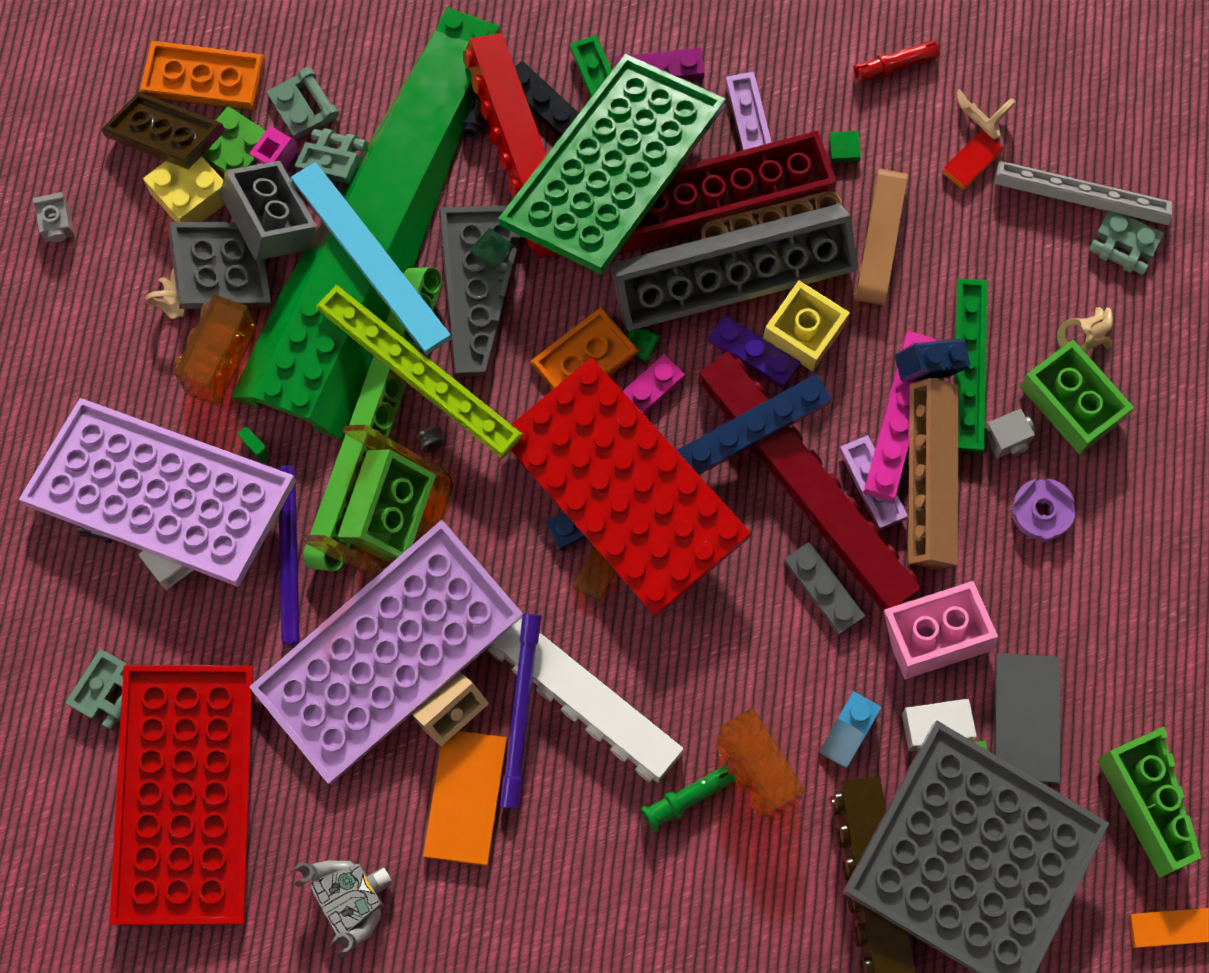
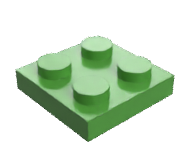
(235, 144)

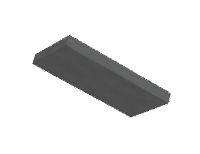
(1028, 714)

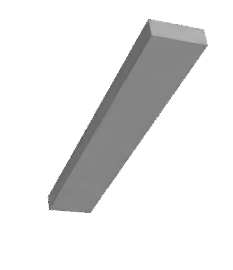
(1083, 192)

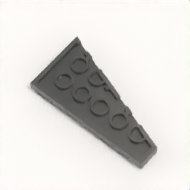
(473, 288)

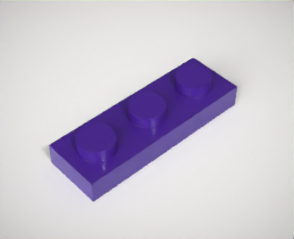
(754, 351)

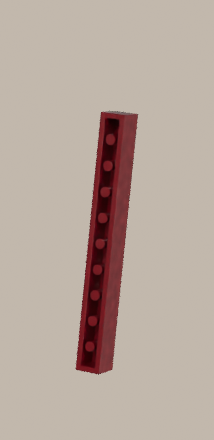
(814, 490)

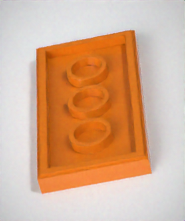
(202, 75)
(465, 798)

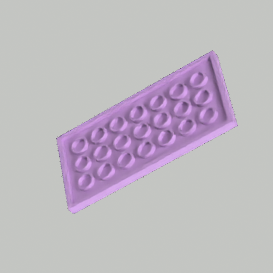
(158, 491)
(386, 652)

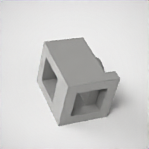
(54, 217)

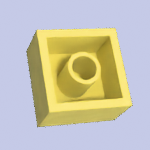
(186, 193)
(806, 325)

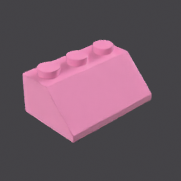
(940, 630)

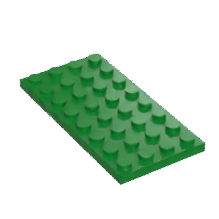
(612, 163)

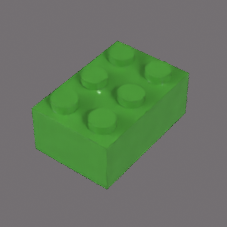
(1076, 396)
(386, 504)

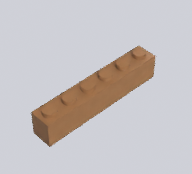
(933, 474)

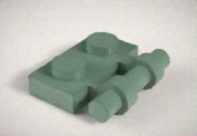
(335, 163)
(1128, 235)
(96, 687)

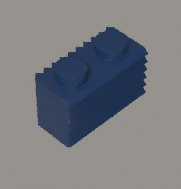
(932, 360)

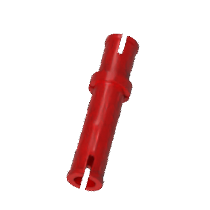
(885, 64)

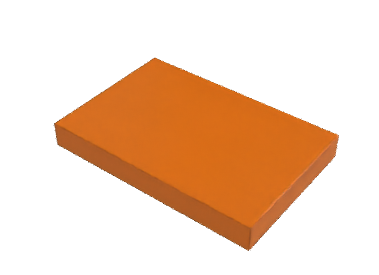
(594, 338)

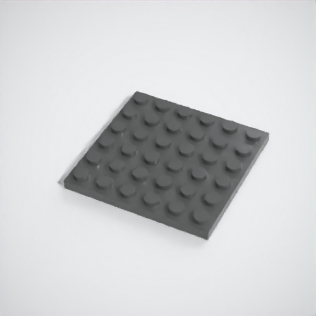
(976, 856)

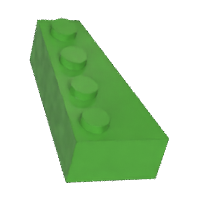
(1152, 800)

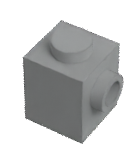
(1010, 434)

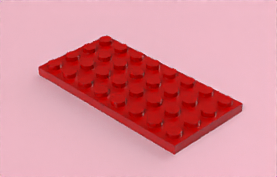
(626, 487)
(182, 796)

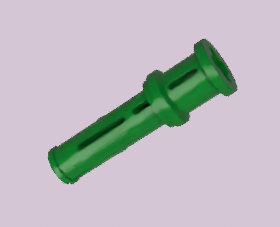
(673, 804)

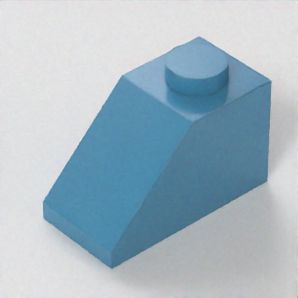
(849, 729)

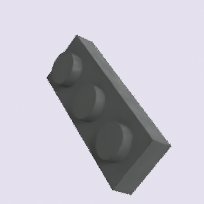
(824, 589)

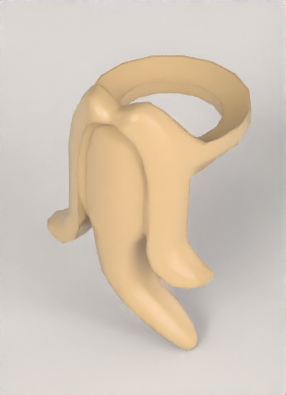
(991, 125)
(170, 302)
(1092, 327)

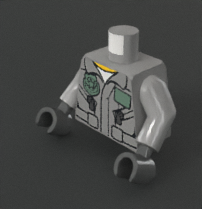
(346, 898)

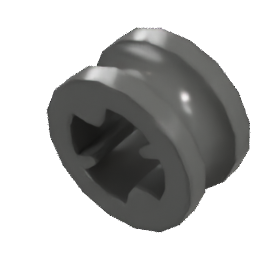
(431, 439)

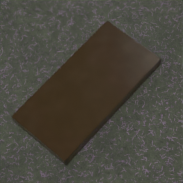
(163, 130)

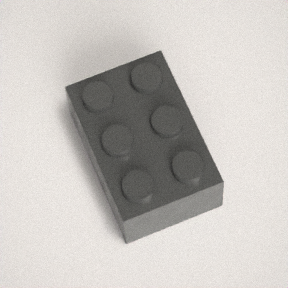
(267, 210)

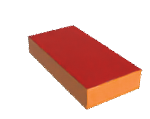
(972, 160)

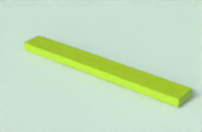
(419, 371)

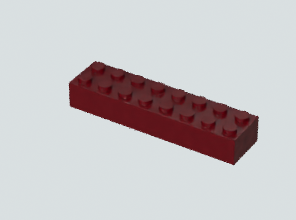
(733, 186)

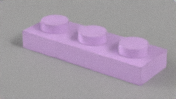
(747, 110)
(858, 458)

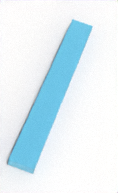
(371, 258)

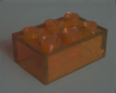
(215, 349)
(758, 765)

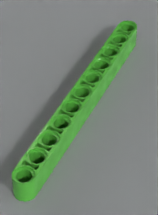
(376, 409)

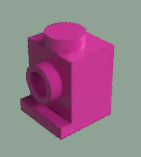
(275, 147)

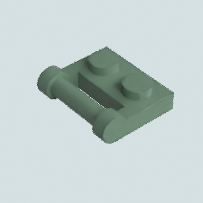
(294, 108)

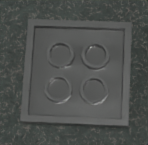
(216, 261)

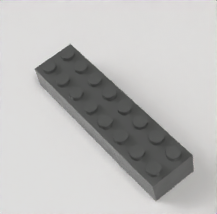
(734, 266)

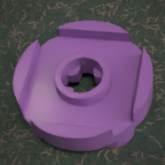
(1043, 527)

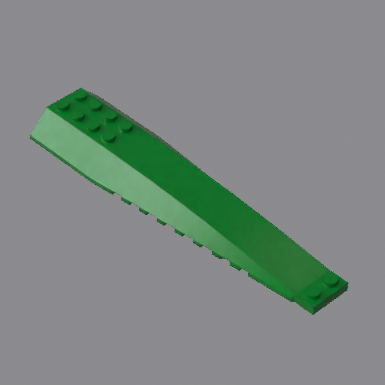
(301, 356)

